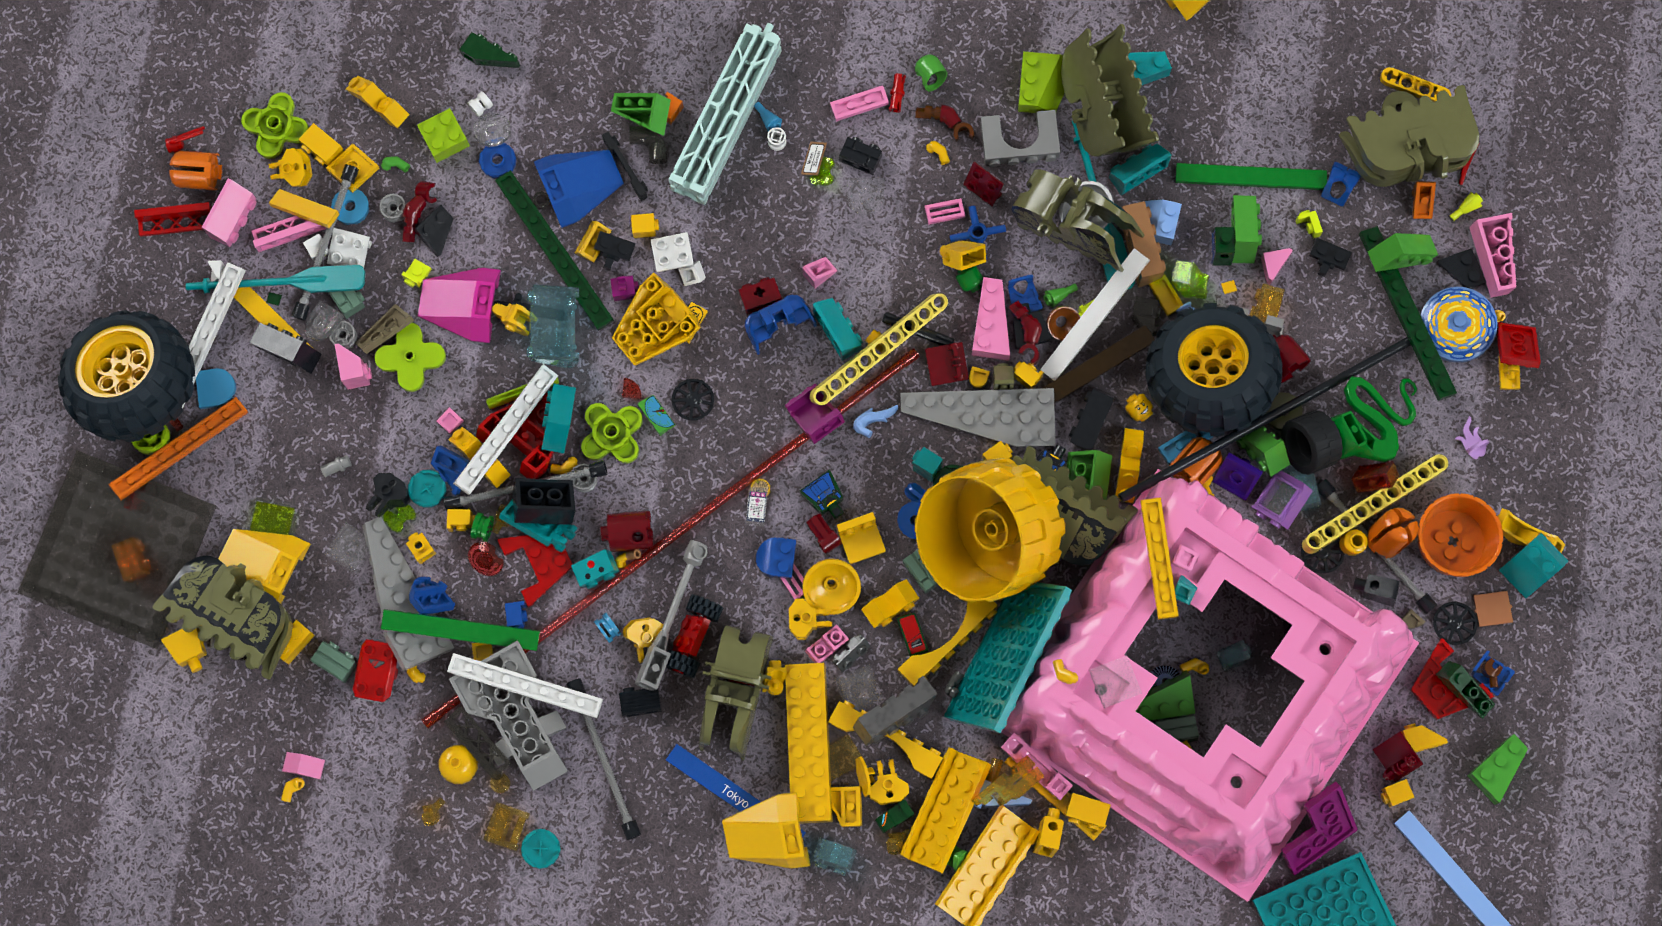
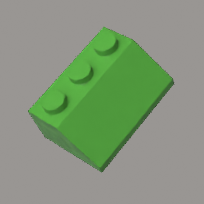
(1093, 466)

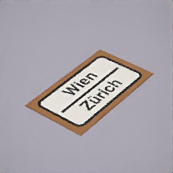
(814, 158)

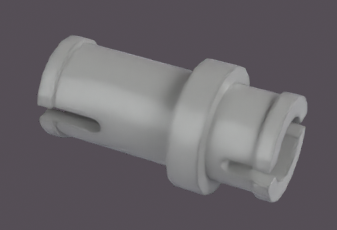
(338, 464)

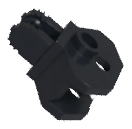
(389, 492)

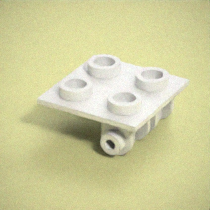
(348, 248)
(672, 252)

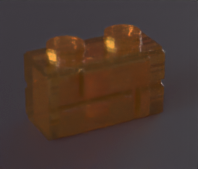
(131, 559)

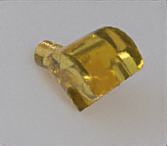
(499, 523)
(431, 813)
(896, 842)

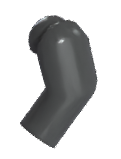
(952, 684)

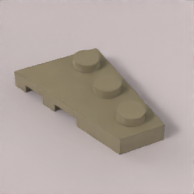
(388, 325)

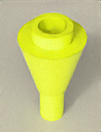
(1470, 203)

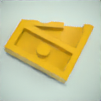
(847, 805)

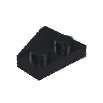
(435, 229)
(1463, 268)

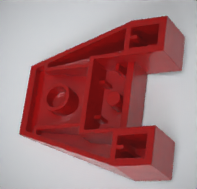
(526, 439)

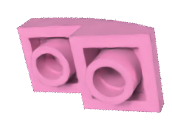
(827, 645)

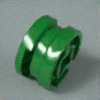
(482, 527)

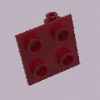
(983, 184)
(947, 364)
(1397, 757)

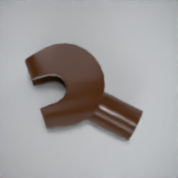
(1491, 673)

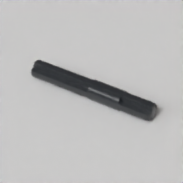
(923, 332)

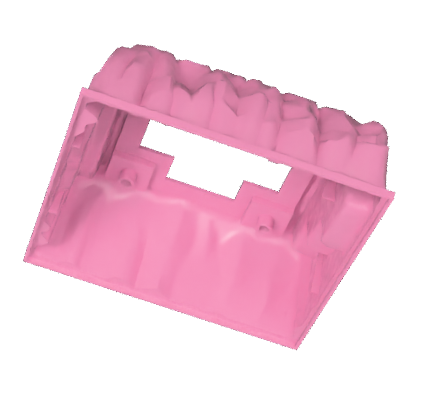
(1150, 773)

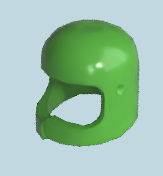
(926, 67)

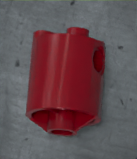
(628, 531)

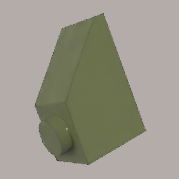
(1003, 377)

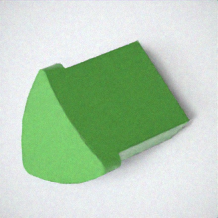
(957, 858)

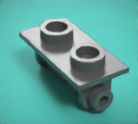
(857, 647)

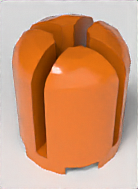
(192, 179)
(1204, 468)
(1389, 535)

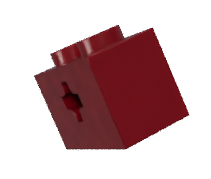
(750, 299)

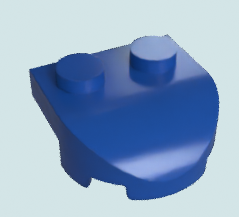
(776, 557)
(429, 596)

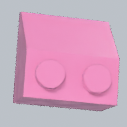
(352, 369)

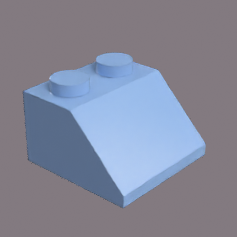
(1165, 218)

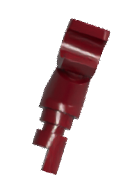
(414, 208)
(1031, 328)

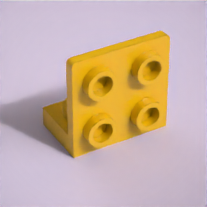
(861, 538)

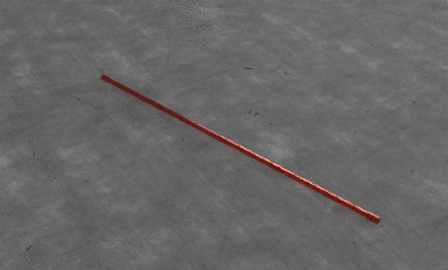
(904, 361)

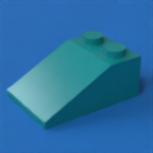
(1533, 565)

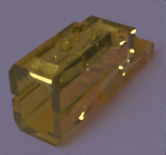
(1003, 787)

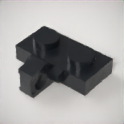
(613, 248)
(1329, 256)

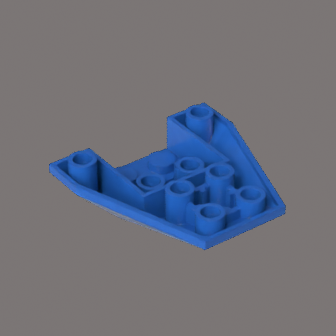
(578, 182)

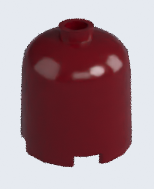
(1292, 356)

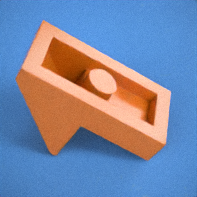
(1423, 199)

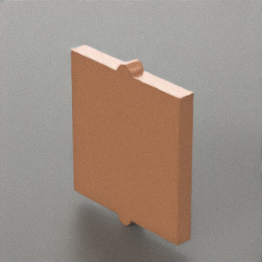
(1493, 609)

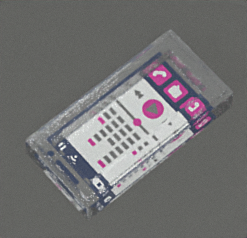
(756, 506)

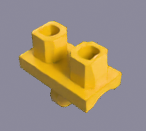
(1509, 376)
(778, 677)

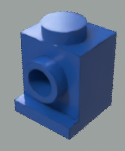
(515, 614)

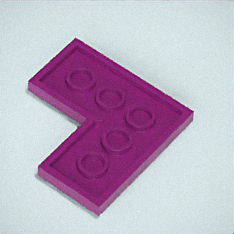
(1331, 825)

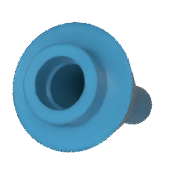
(769, 119)

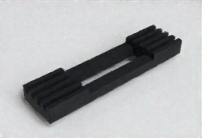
(612, 144)

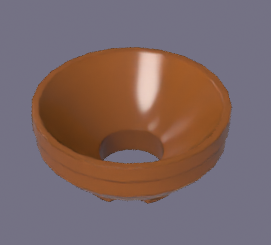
(1071, 317)

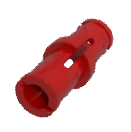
(897, 93)

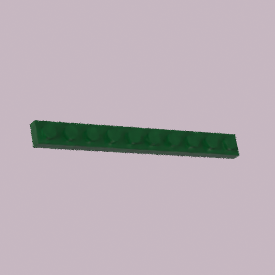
(554, 249)
(1412, 322)

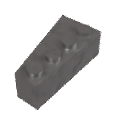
(895, 712)

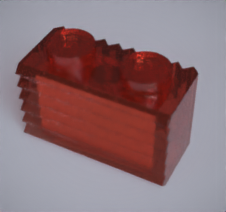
(1375, 476)

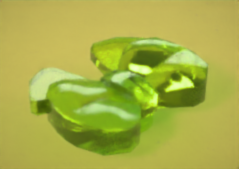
(825, 177)
(396, 522)

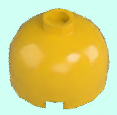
(457, 764)

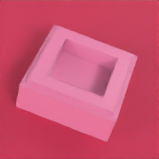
(450, 421)
(1185, 558)

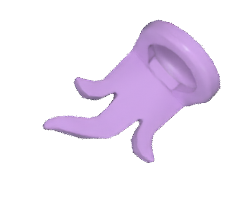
(1472, 443)

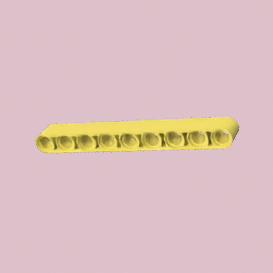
(887, 345)
(1369, 510)

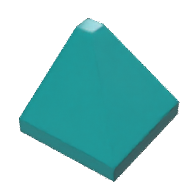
(1185, 590)

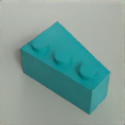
(1150, 66)
(558, 417)

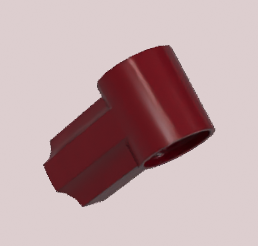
(825, 536)

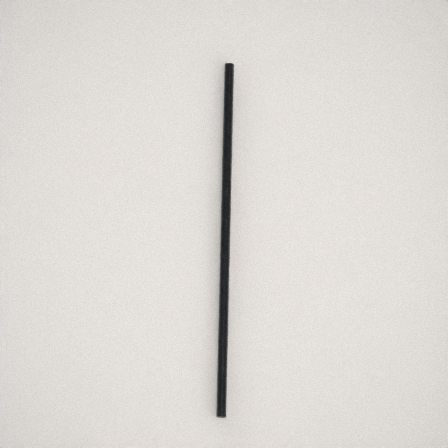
(1265, 419)

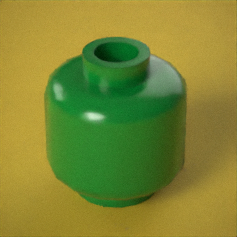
(970, 279)

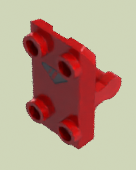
(375, 671)

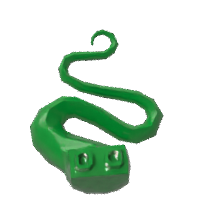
(1356, 438)

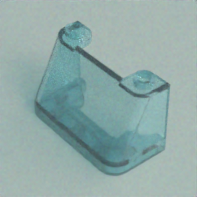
(553, 325)

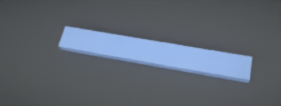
(1449, 871)

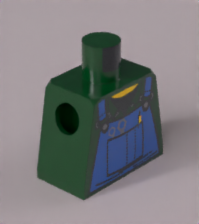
(1223, 243)
(824, 495)

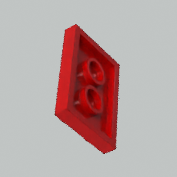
(1518, 345)

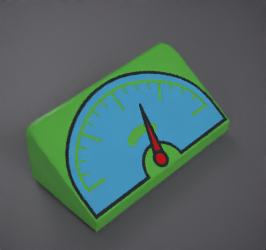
(656, 415)

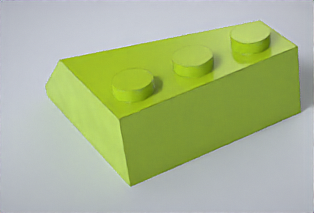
(1040, 82)

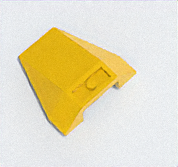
(654, 322)
(266, 557)
(768, 833)

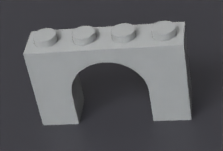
(998, 151)

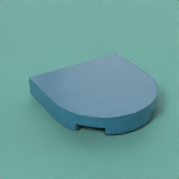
(214, 388)

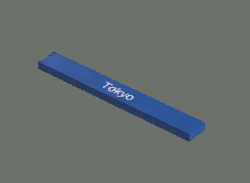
(712, 779)

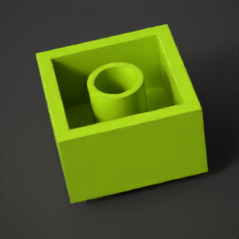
(443, 135)

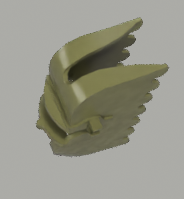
(1097, 78)
(1414, 141)
(738, 663)

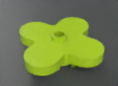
(262, 122)
(410, 371)
(602, 422)

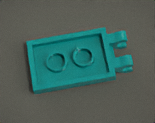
(541, 532)

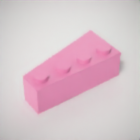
(1495, 252)
(991, 326)

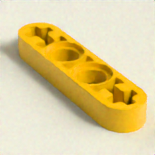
(1415, 81)

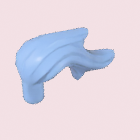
(870, 417)

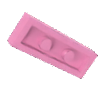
(859, 103)

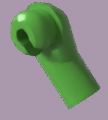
(389, 162)

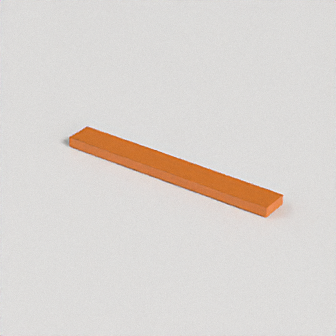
(178, 448)

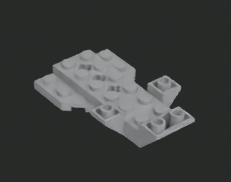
(523, 734)

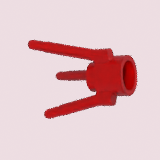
(176, 142)

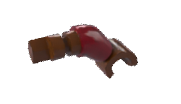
(947, 116)

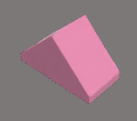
(1273, 262)
(818, 271)
(303, 765)

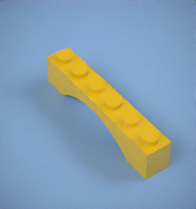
(923, 664)
(922, 759)

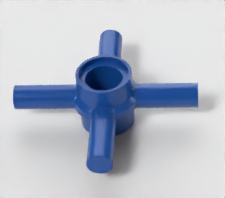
(977, 226)

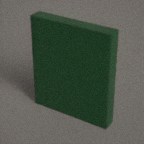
(273, 298)

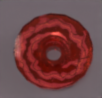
(484, 560)

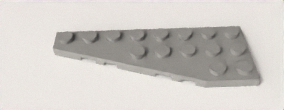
(1007, 416)
(392, 586)

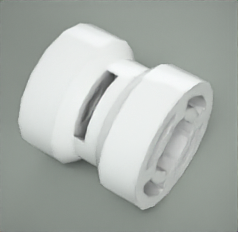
(476, 104)
(777, 143)

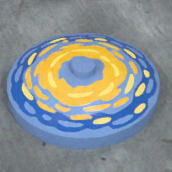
(1460, 323)

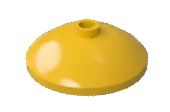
(836, 596)

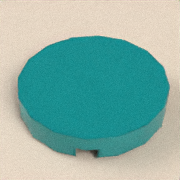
(427, 488)
(540, 848)

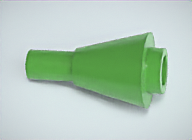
(1055, 296)

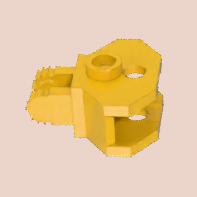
(292, 168)
(513, 317)
(808, 619)
(642, 637)
(887, 784)

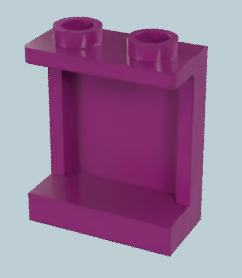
(814, 419)

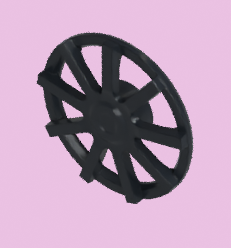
(692, 399)
(1324, 554)
(1455, 622)

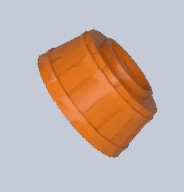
(1468, 521)

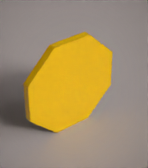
(863, 776)

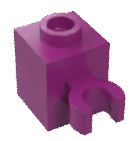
(624, 288)

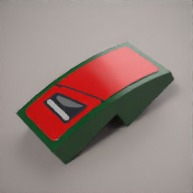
(912, 634)

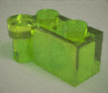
(1190, 280)

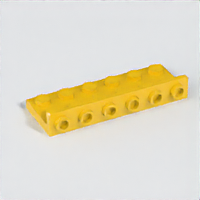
(945, 810)
(987, 868)

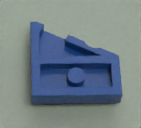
(449, 466)

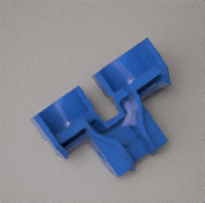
(762, 323)

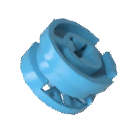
(609, 626)

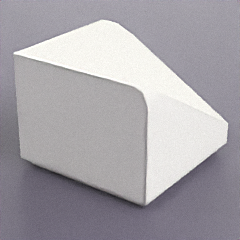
(313, 244)
(217, 269)
(692, 274)

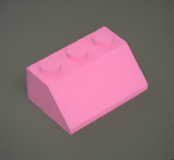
(229, 213)

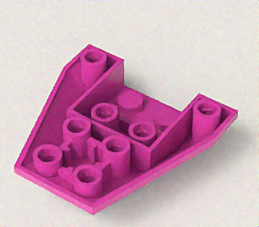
(461, 302)

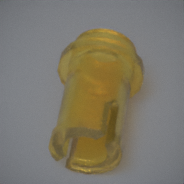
(994, 770)

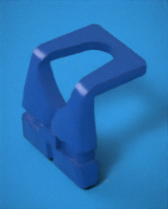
(1347, 176)
(1030, 295)
(1503, 677)

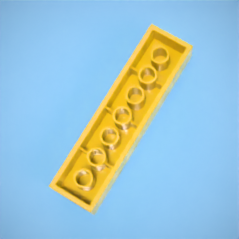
(809, 741)

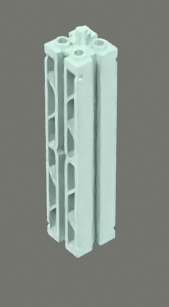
(726, 113)

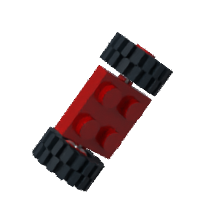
(692, 634)

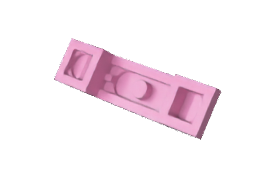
(1052, 780)

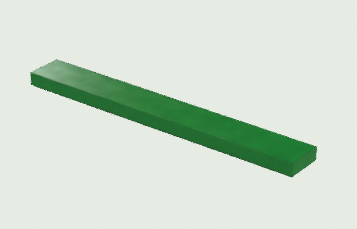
(1250, 176)
(459, 629)

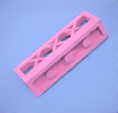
(286, 235)

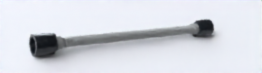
(348, 177)
(457, 501)
(1424, 601)
(629, 826)

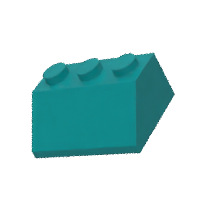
(1139, 168)
(837, 328)

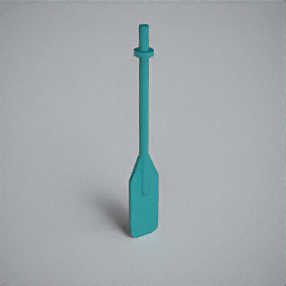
(1118, 240)
(311, 280)

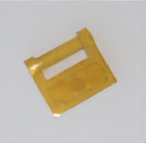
(500, 824)

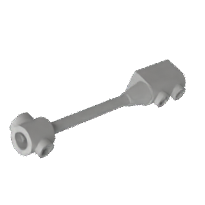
(656, 655)

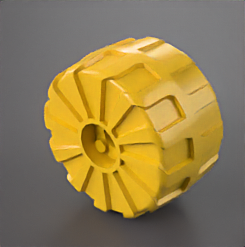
(989, 530)

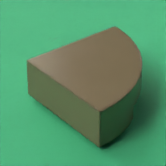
(1412, 619)

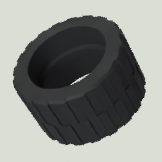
(1312, 442)

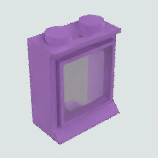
(1282, 500)

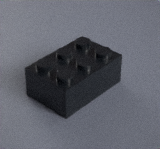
(543, 501)

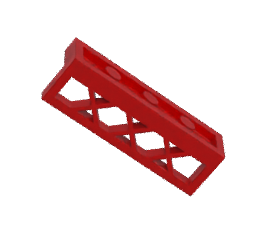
(172, 213)

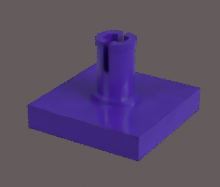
(1237, 476)

